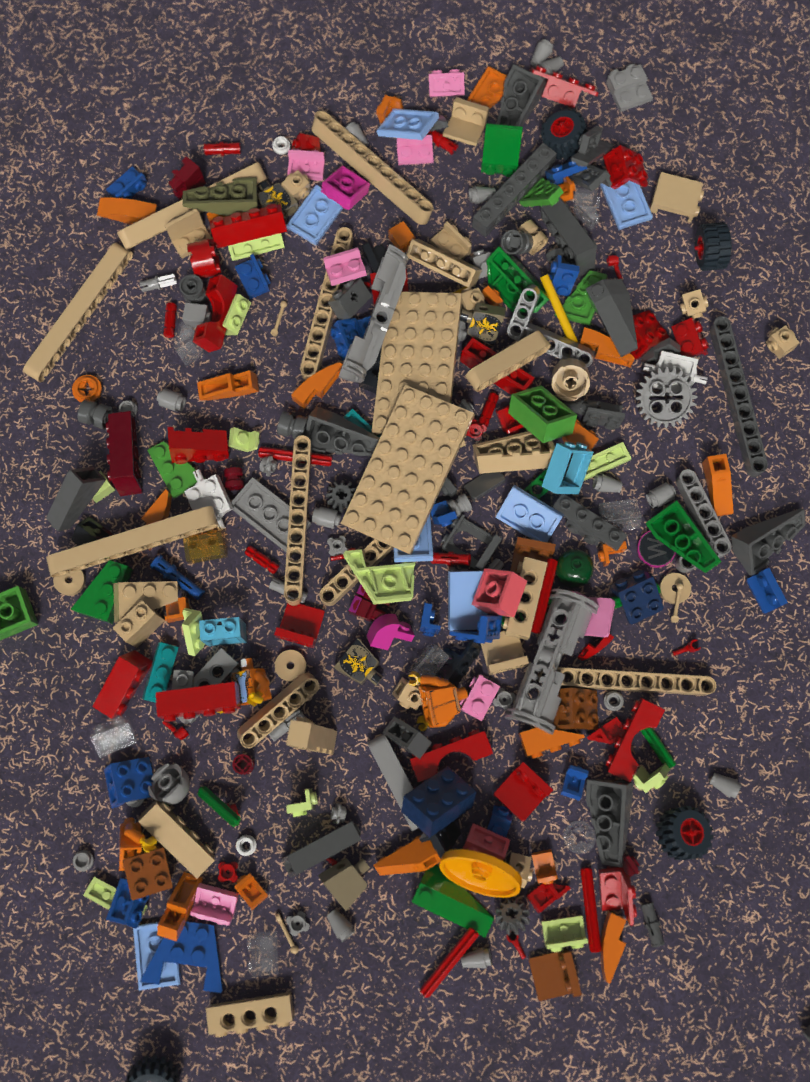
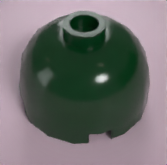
(574, 568)

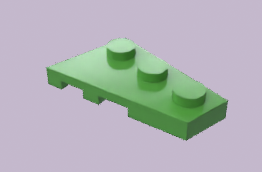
(542, 194)
(578, 306)
(176, 476)

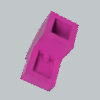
(387, 628)

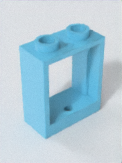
(576, 472)
(230, 632)

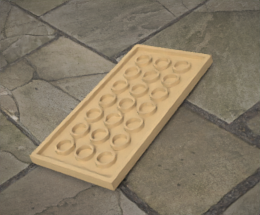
(418, 350)
(407, 469)

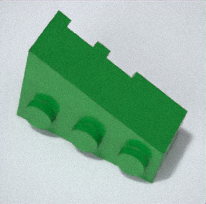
(99, 596)

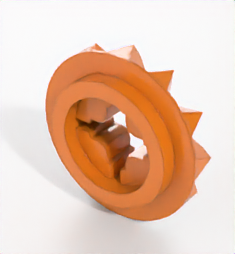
(82, 383)

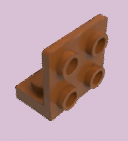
(531, 549)
(577, 709)
(147, 873)
(554, 975)

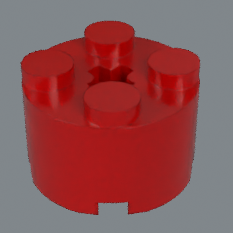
(204, 258)

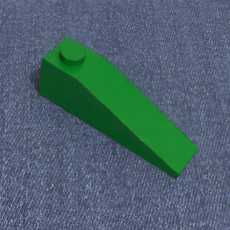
(681, 534)
(451, 902)

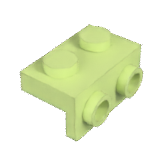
(236, 315)
(192, 631)
(647, 781)
(301, 808)
(564, 932)

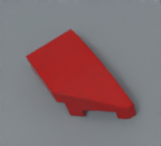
(590, 650)
(608, 733)
(546, 894)

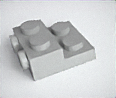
(629, 87)

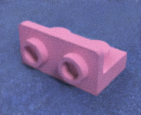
(446, 83)
(415, 151)
(344, 266)
(480, 697)

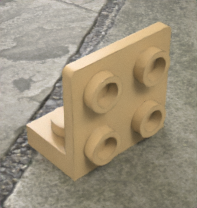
(467, 122)
(186, 230)
(504, 654)

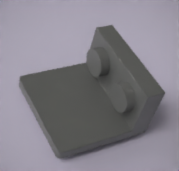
(609, 416)

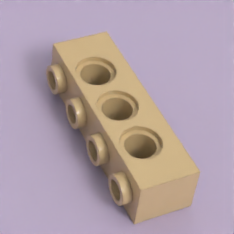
(443, 263)
(536, 570)
(219, 1026)

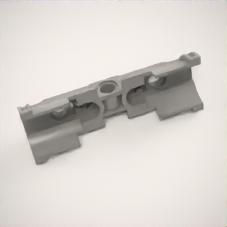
(365, 350)
(543, 709)

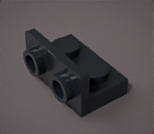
(444, 839)

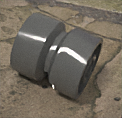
(517, 242)
(193, 289)
(91, 412)
(291, 425)

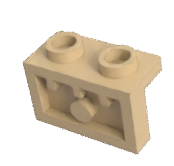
(452, 241)

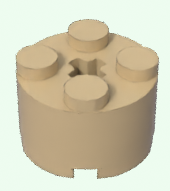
(568, 369)

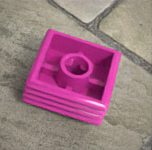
(345, 187)

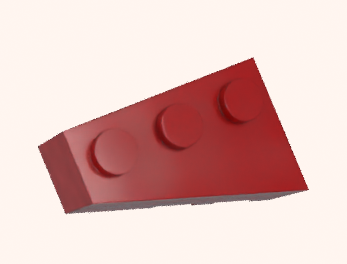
(197, 446)
(122, 683)

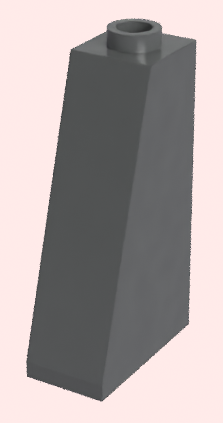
(74, 496)
(321, 849)

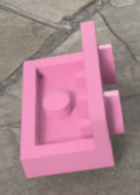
(308, 163)
(214, 904)

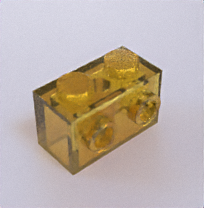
(204, 547)

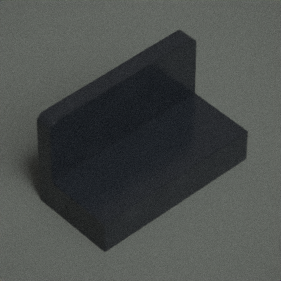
(373, 256)
(89, 531)

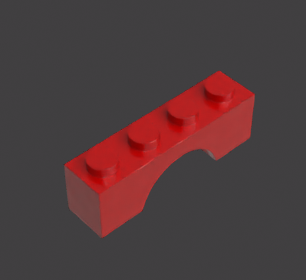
(221, 294)
(644, 716)
(474, 746)

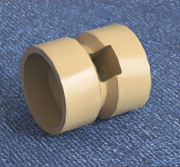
(539, 237)

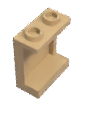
(677, 195)
(138, 624)

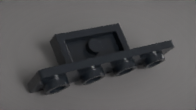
(458, 665)

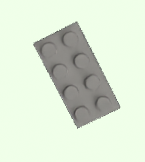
(265, 512)

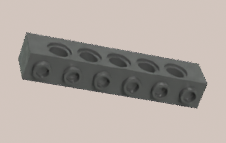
(513, 190)

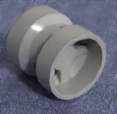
(460, 505)

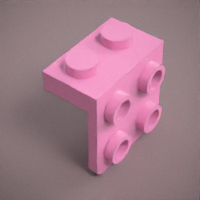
(601, 621)

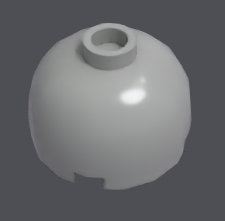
(169, 784)

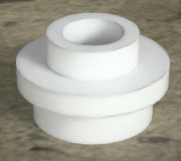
(281, 141)
(239, 845)

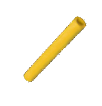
(558, 308)

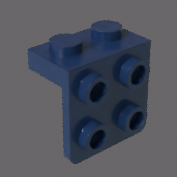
(638, 596)

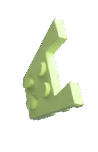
(383, 582)

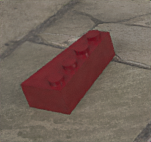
(123, 453)

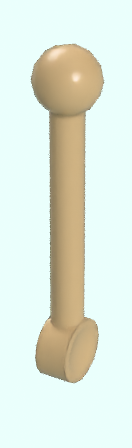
(274, 332)
(675, 618)
(294, 949)

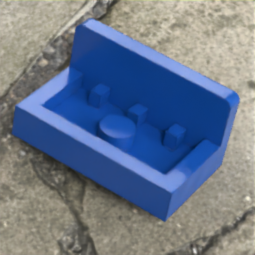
(561, 171)
(563, 276)

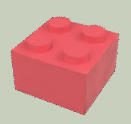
(499, 592)

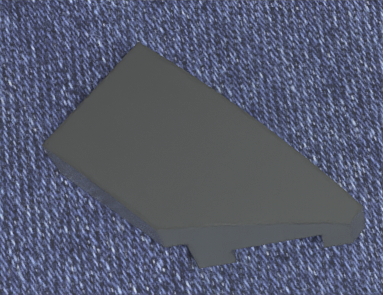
(440, 123)
(667, 345)

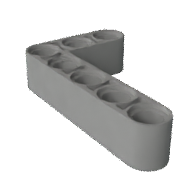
(527, 328)
(702, 523)

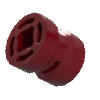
(234, 479)
(246, 766)

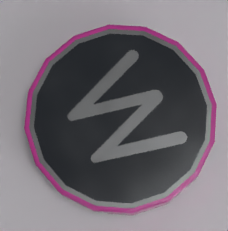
(653, 551)

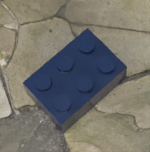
(438, 801)

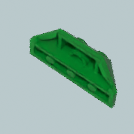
(511, 278)

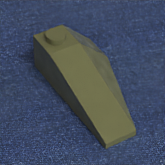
(224, 198)

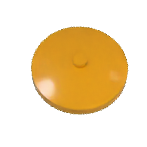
(480, 873)

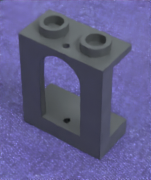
(466, 526)

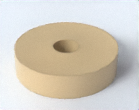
(666, 587)
(70, 588)
(282, 662)

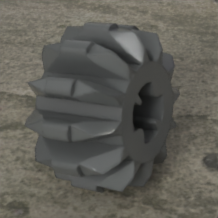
(334, 498)
(505, 921)

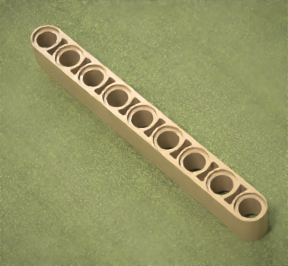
(372, 168)
(156, 222)
(77, 311)
(324, 312)
(297, 528)
(131, 541)
(635, 681)

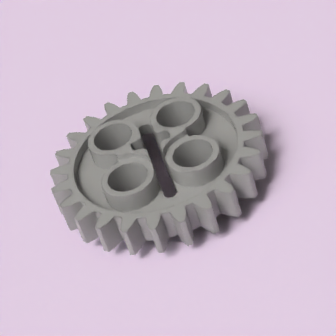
(666, 380)

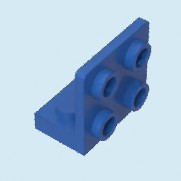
(488, 627)
(128, 781)

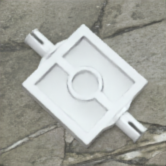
(684, 363)
(209, 493)

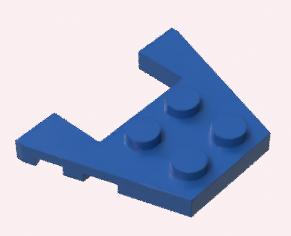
(194, 947)

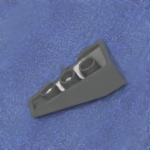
(520, 96)
(615, 312)
(337, 435)
(759, 541)
(610, 812)

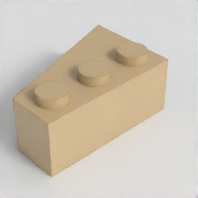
(154, 594)

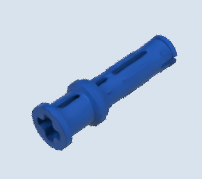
(172, 570)

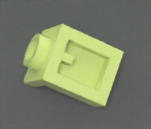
(243, 439)

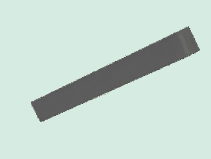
(744, 404)

